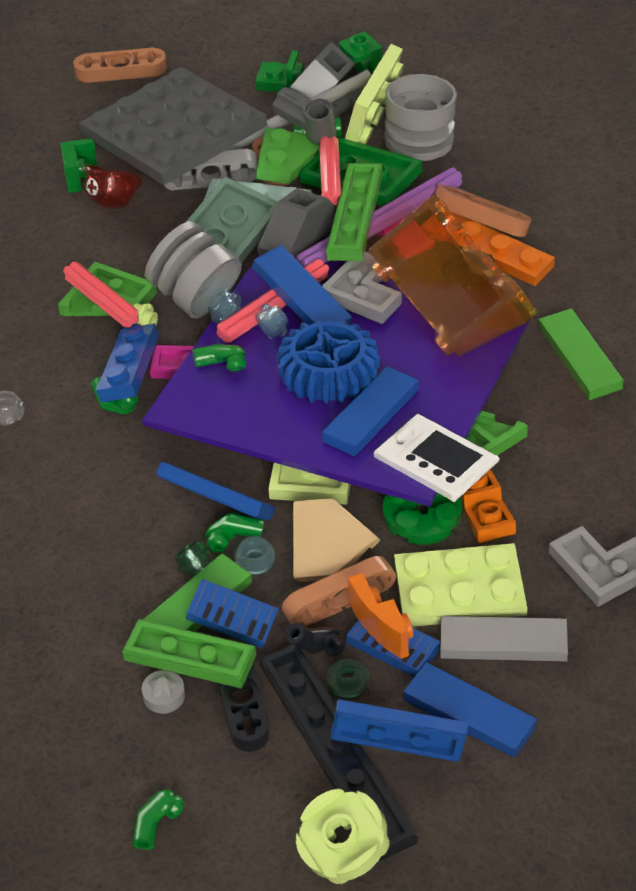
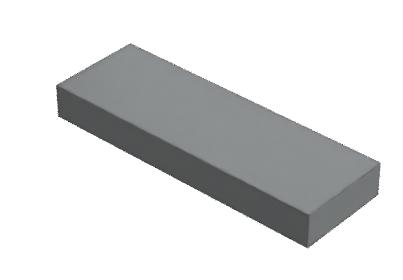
(504, 638)

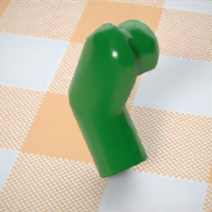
(220, 353)
(120, 406)
(228, 527)
(149, 815)

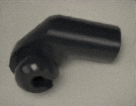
(316, 639)

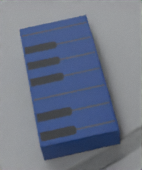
(232, 613)
(421, 649)

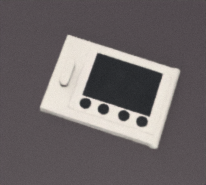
(436, 457)

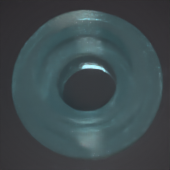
(224, 306)
(272, 321)
(254, 547)

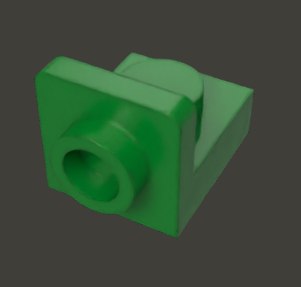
(362, 51)
(276, 75)
(74, 157)

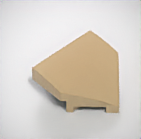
(326, 539)

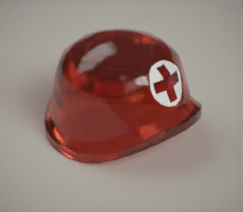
(110, 188)

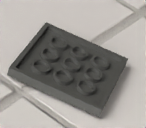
(173, 125)

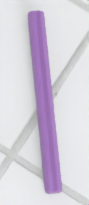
(391, 212)

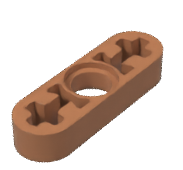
(150, 64)
(484, 211)
(318, 600)

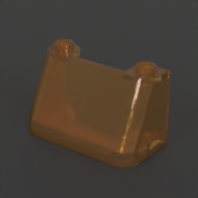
(450, 279)

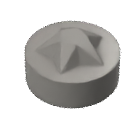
(163, 691)

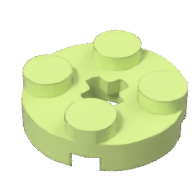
(359, 852)

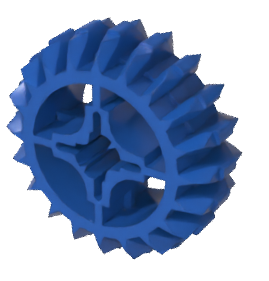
(328, 360)

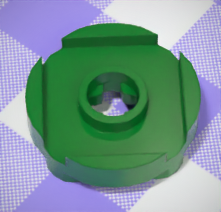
(418, 527)

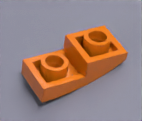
(486, 510)
(380, 618)

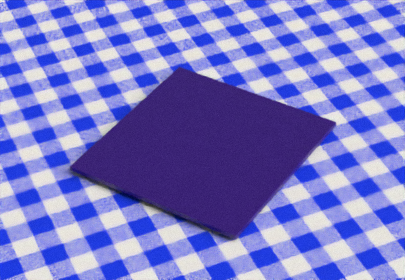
(260, 418)

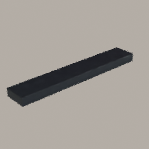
(342, 762)

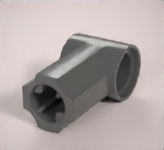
(310, 115)

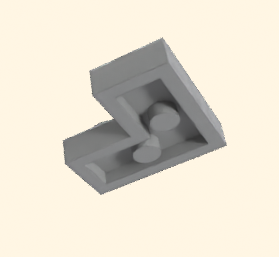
(359, 291)
(594, 570)

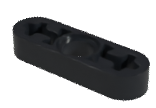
(236, 711)

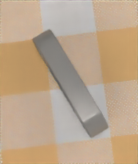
(233, 158)

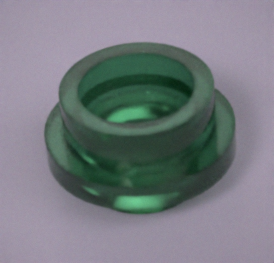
(193, 557)
(347, 687)

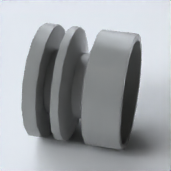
(420, 116)
(192, 268)

